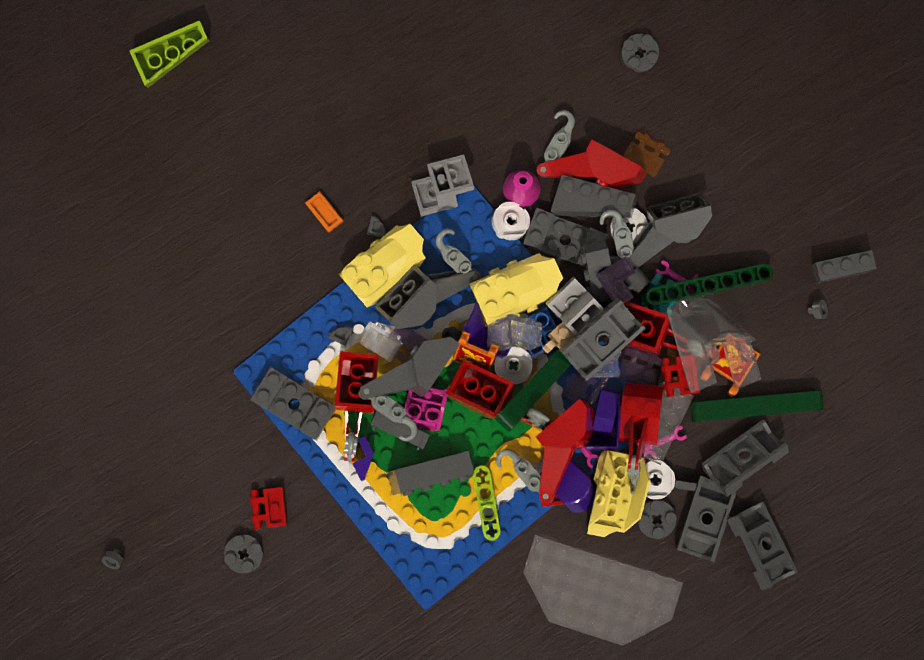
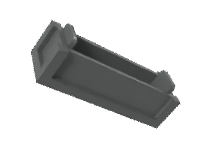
(397, 429)

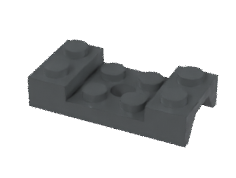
(545, 236)
(586, 352)
(276, 393)
(727, 467)
(753, 527)
(697, 537)

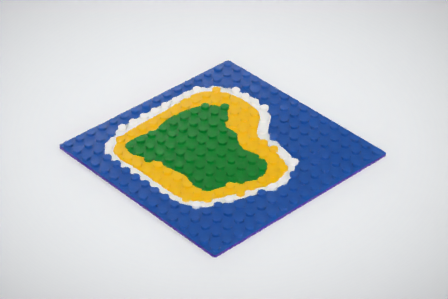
(436, 533)

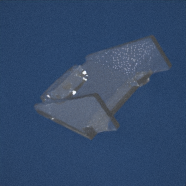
(698, 329)

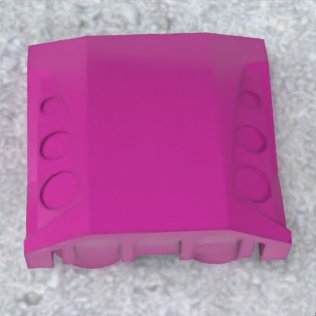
(428, 409)

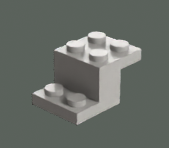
(444, 182)
(575, 307)

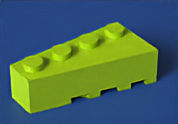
(167, 52)

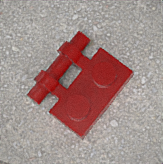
(682, 382)
(274, 508)

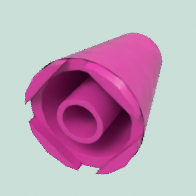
(522, 194)

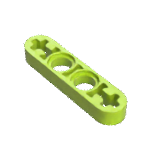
(483, 503)

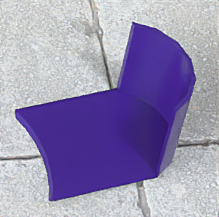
(479, 332)
(604, 442)
(576, 489)

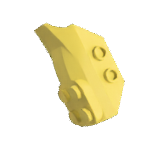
(384, 264)
(517, 287)
(613, 503)

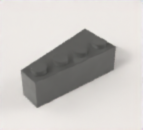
(589, 199)
(429, 473)

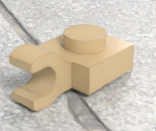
(558, 337)

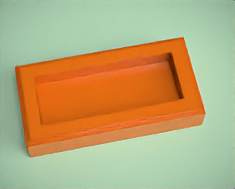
(324, 212)

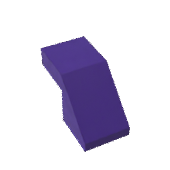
(606, 412)
(363, 465)

